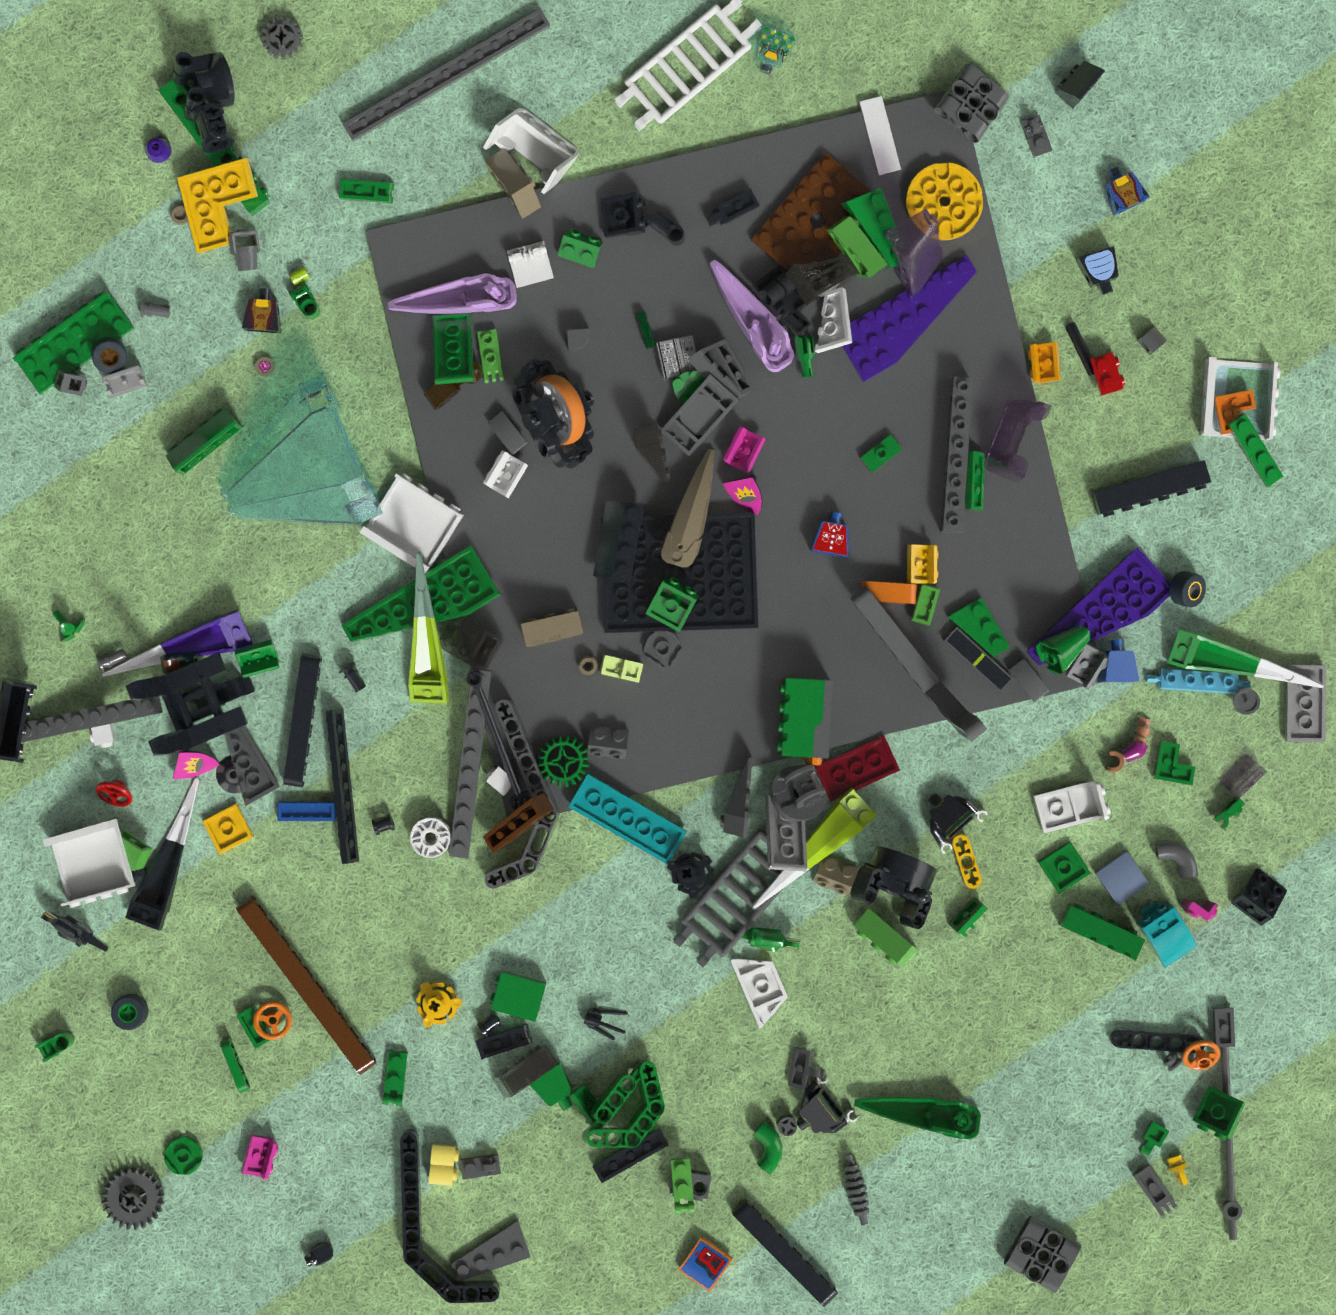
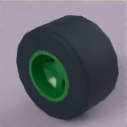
(122, 1014)

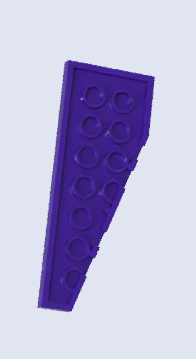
(893, 327)
(1118, 600)

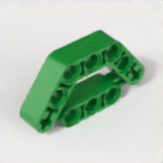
(620, 1141)

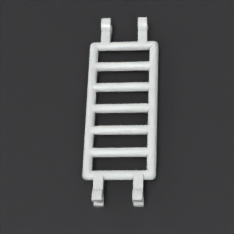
(673, 46)

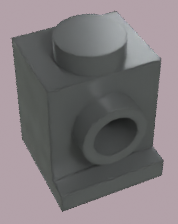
(63, 383)

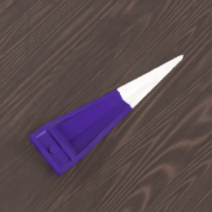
(215, 635)

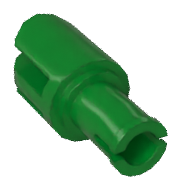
(805, 353)

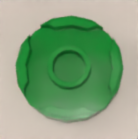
(183, 1149)

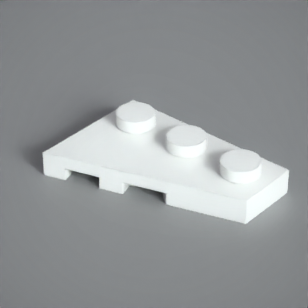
(835, 324)

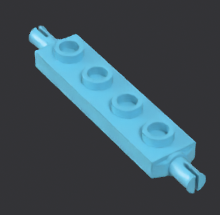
(1198, 681)

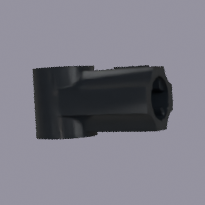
(666, 228)

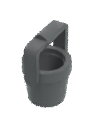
(245, 256)

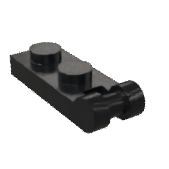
(503, 1041)

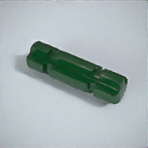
(645, 330)

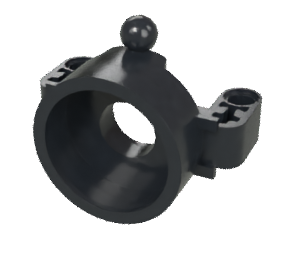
(898, 876)

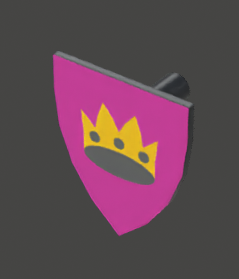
(745, 493)
(193, 764)

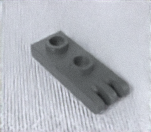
(1154, 1190)

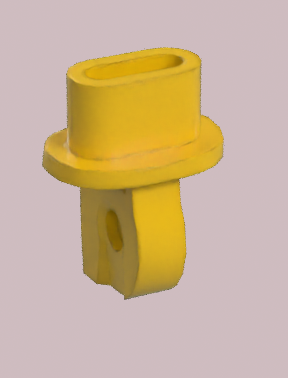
(1177, 1165)

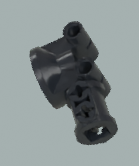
(209, 95)

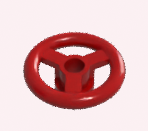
(115, 790)

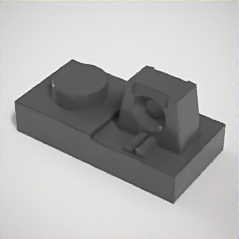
(1036, 136)
(480, 1166)

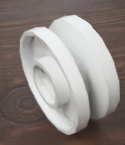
(422, 845)

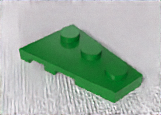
(980, 626)

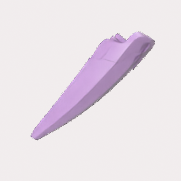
(463, 295)
(757, 323)

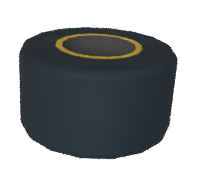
(1187, 589)

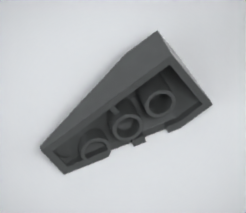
(736, 811)

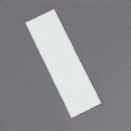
(880, 135)

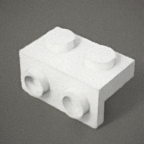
(505, 474)

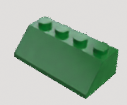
(203, 441)

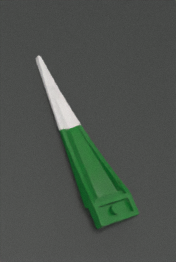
(1206, 653)

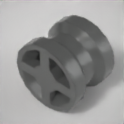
(786, 1129)

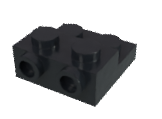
(624, 215)

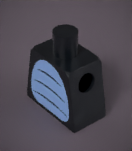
(1100, 269)

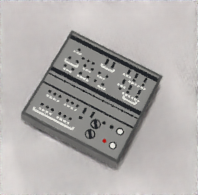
(674, 355)

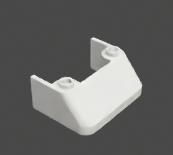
(535, 142)

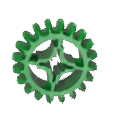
(547, 763)

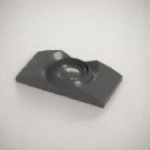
(700, 414)

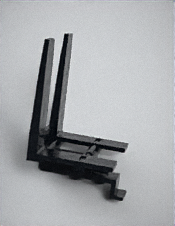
(208, 698)

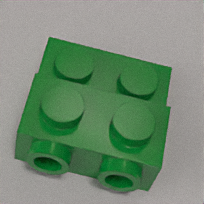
(672, 603)
(1218, 1113)

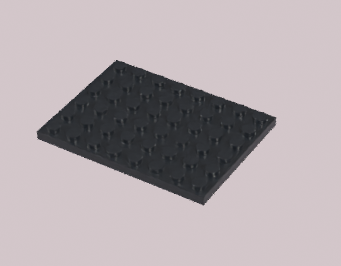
(720, 573)

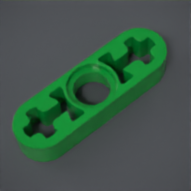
(236, 1070)

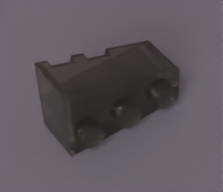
(524, 1071)

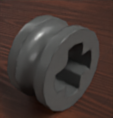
(1172, 1061)

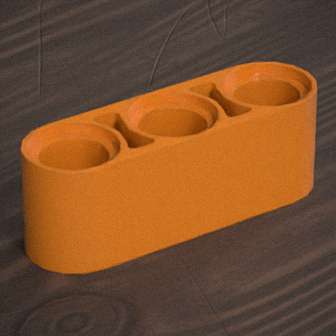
(892, 592)

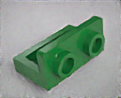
(580, 247)
(257, 658)

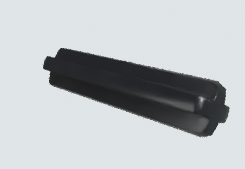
(1080, 346)

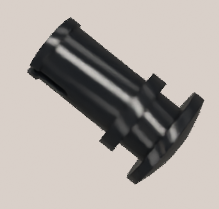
(352, 676)

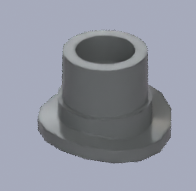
(1246, 701)

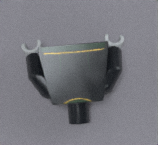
(950, 817)
(821, 1111)

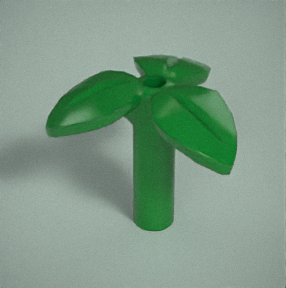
(67, 628)

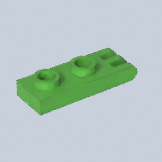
(490, 354)

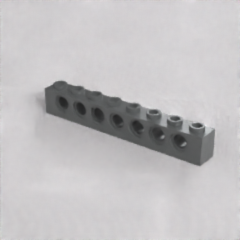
(956, 455)

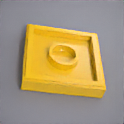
(227, 828)

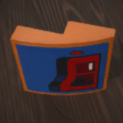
(705, 1263)

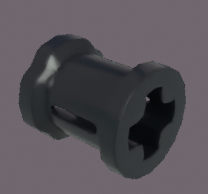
(383, 824)
(489, 1024)

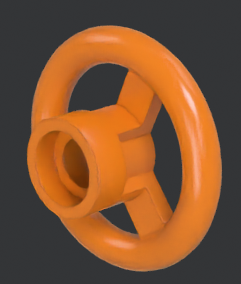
(276, 1034)
(1203, 1059)

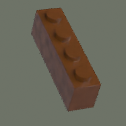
(518, 822)

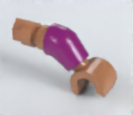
(1135, 748)

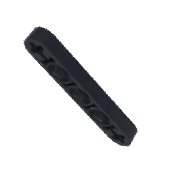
(1148, 1037)

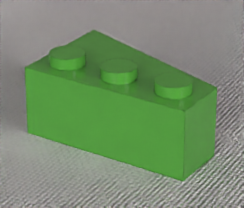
(856, 245)
(884, 938)

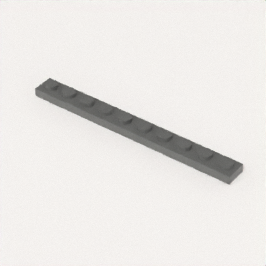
(469, 770)

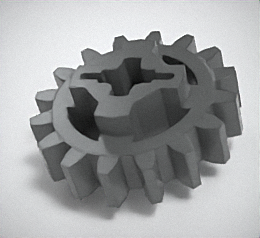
(287, 40)

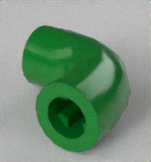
(772, 1147)

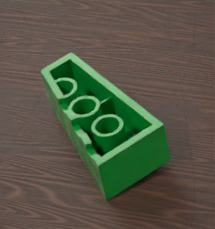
(874, 221)

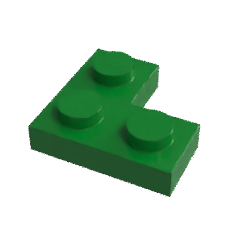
(1168, 768)

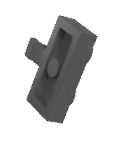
(802, 1069)

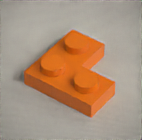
(1229, 405)

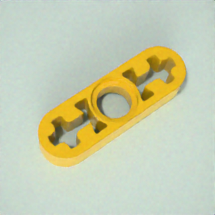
(976, 873)

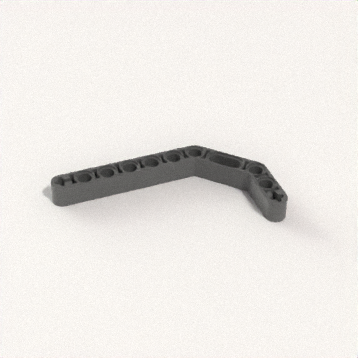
(962, 720)
(534, 789)

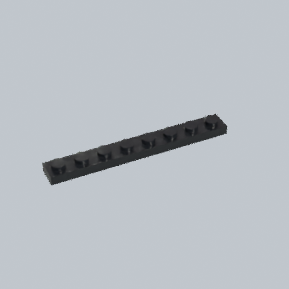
(342, 786)

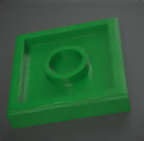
(1064, 867)

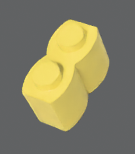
(443, 1163)

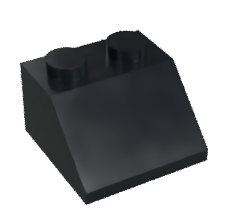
(1079, 83)

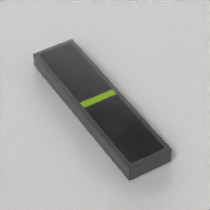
(978, 659)

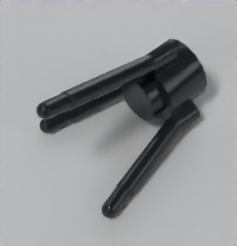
(593, 1020)

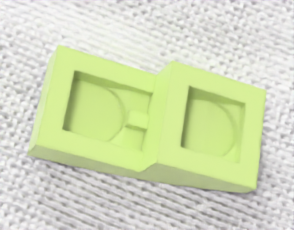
(621, 668)

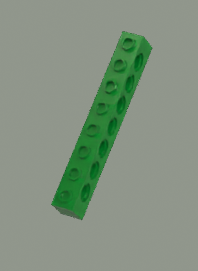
(171, 93)

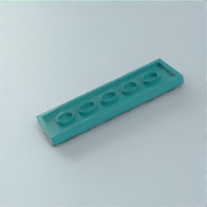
(627, 818)

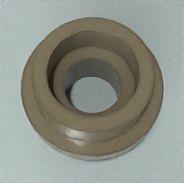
(587, 671)

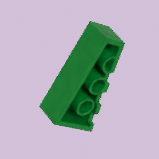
(1101, 931)

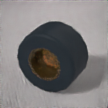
(113, 361)

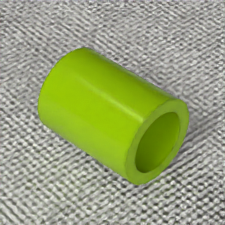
(299, 276)

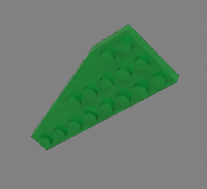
(454, 588)

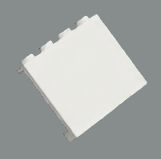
(413, 522)
(92, 863)

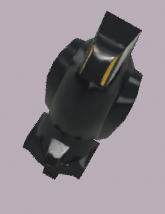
(72, 930)

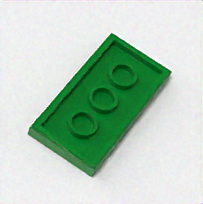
(453, 348)

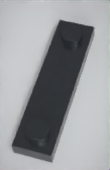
(629, 1157)

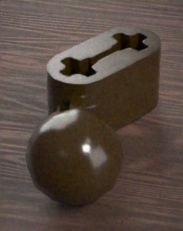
(440, 394)

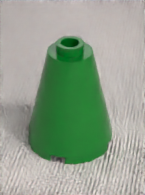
(1062, 648)

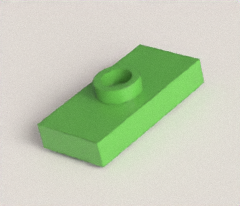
(925, 604)

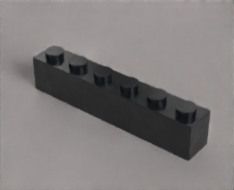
(1150, 488)

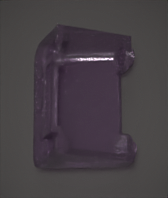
(917, 250)
(1002, 456)

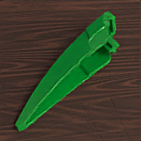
(932, 1114)

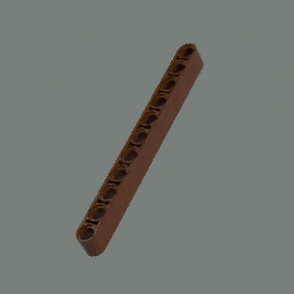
(304, 984)

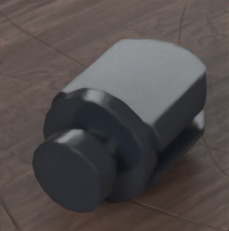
(319, 1254)

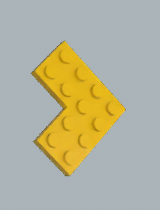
(207, 194)

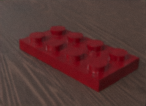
(857, 768)

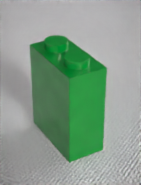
(517, 995)

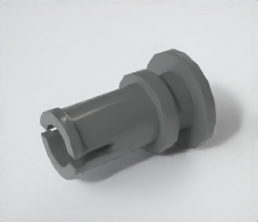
(154, 309)
(111, 659)

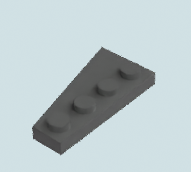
(250, 768)
(498, 1251)

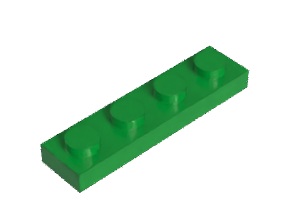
(1255, 450)

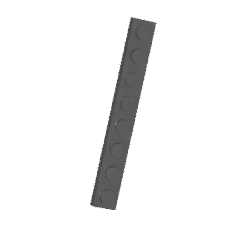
(91, 718)

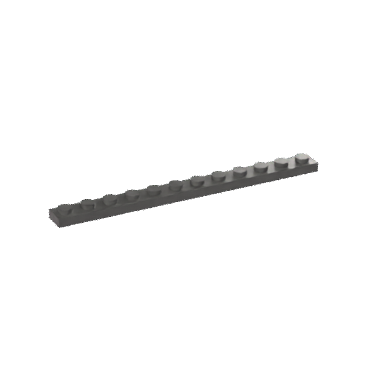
(446, 74)

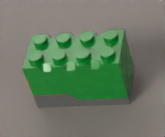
(805, 719)

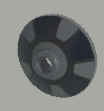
(224, 778)

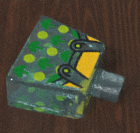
(774, 48)

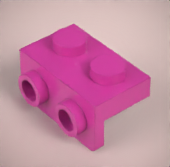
(743, 449)
(1205, 912)
(259, 1156)

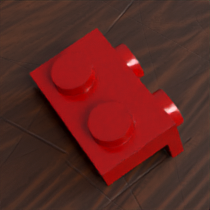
(1107, 374)

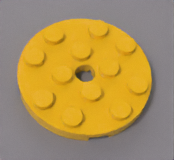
(951, 182)

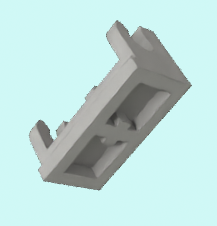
(125, 381)

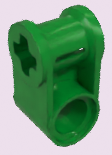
(304, 298)
(52, 1046)

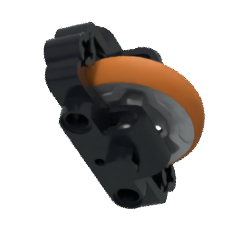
(554, 413)

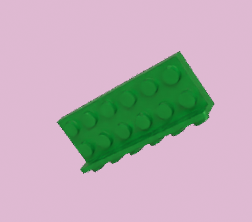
(72, 341)

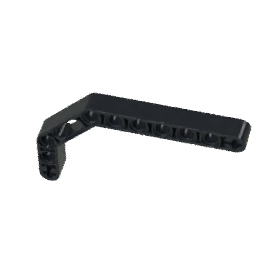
(416, 1244)

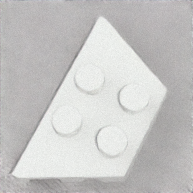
(761, 987)

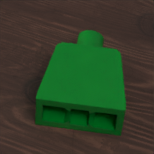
(554, 1087)

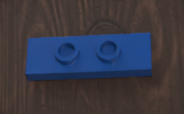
(306, 811)

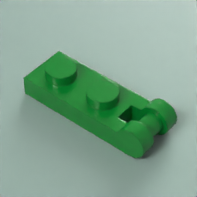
(366, 191)
(395, 1077)

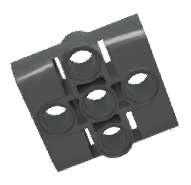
(989, 101)
(1061, 1248)

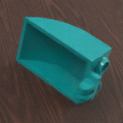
(1165, 932)

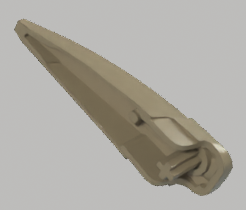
(688, 524)

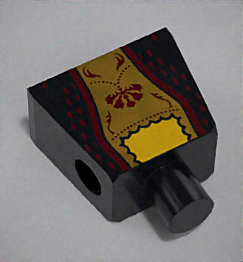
(262, 314)

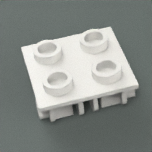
(530, 264)

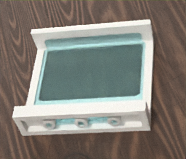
(1231, 377)

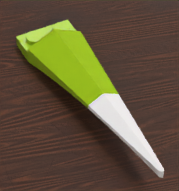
(840, 824)

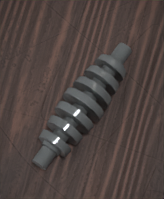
(856, 1189)

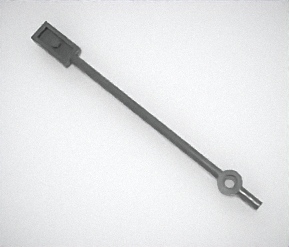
(1225, 1037)

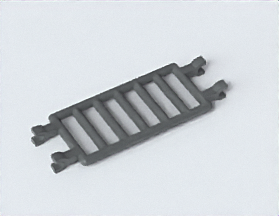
(711, 892)

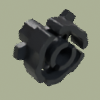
(680, 873)

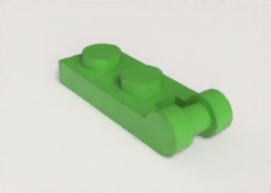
(682, 1184)

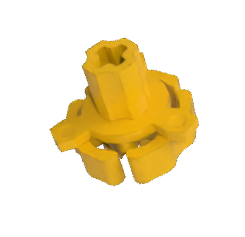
(428, 1011)

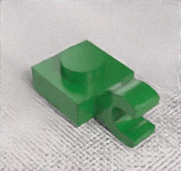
(1232, 809)
(1154, 1136)

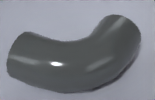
(1180, 854)

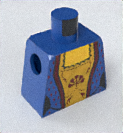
(1124, 191)

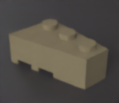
(514, 182)
(552, 628)

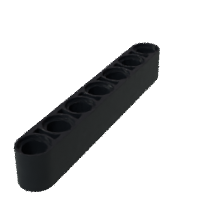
(301, 720)
(786, 1255)

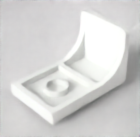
(1071, 806)

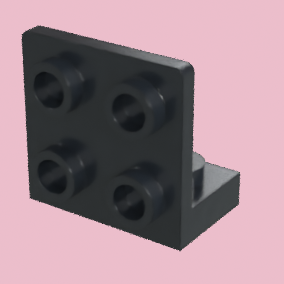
(1260, 897)

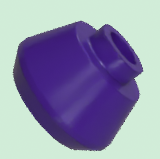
(158, 149)

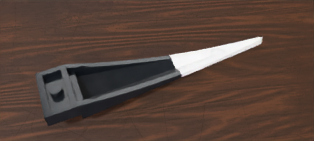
(156, 890)

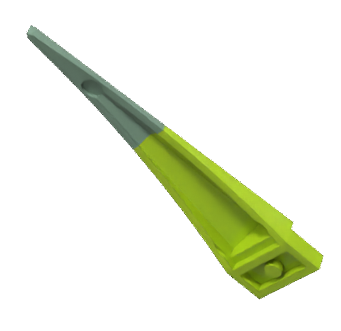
(427, 666)

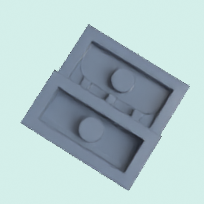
(1121, 878)

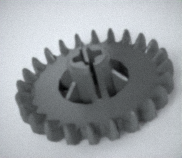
(118, 1186)

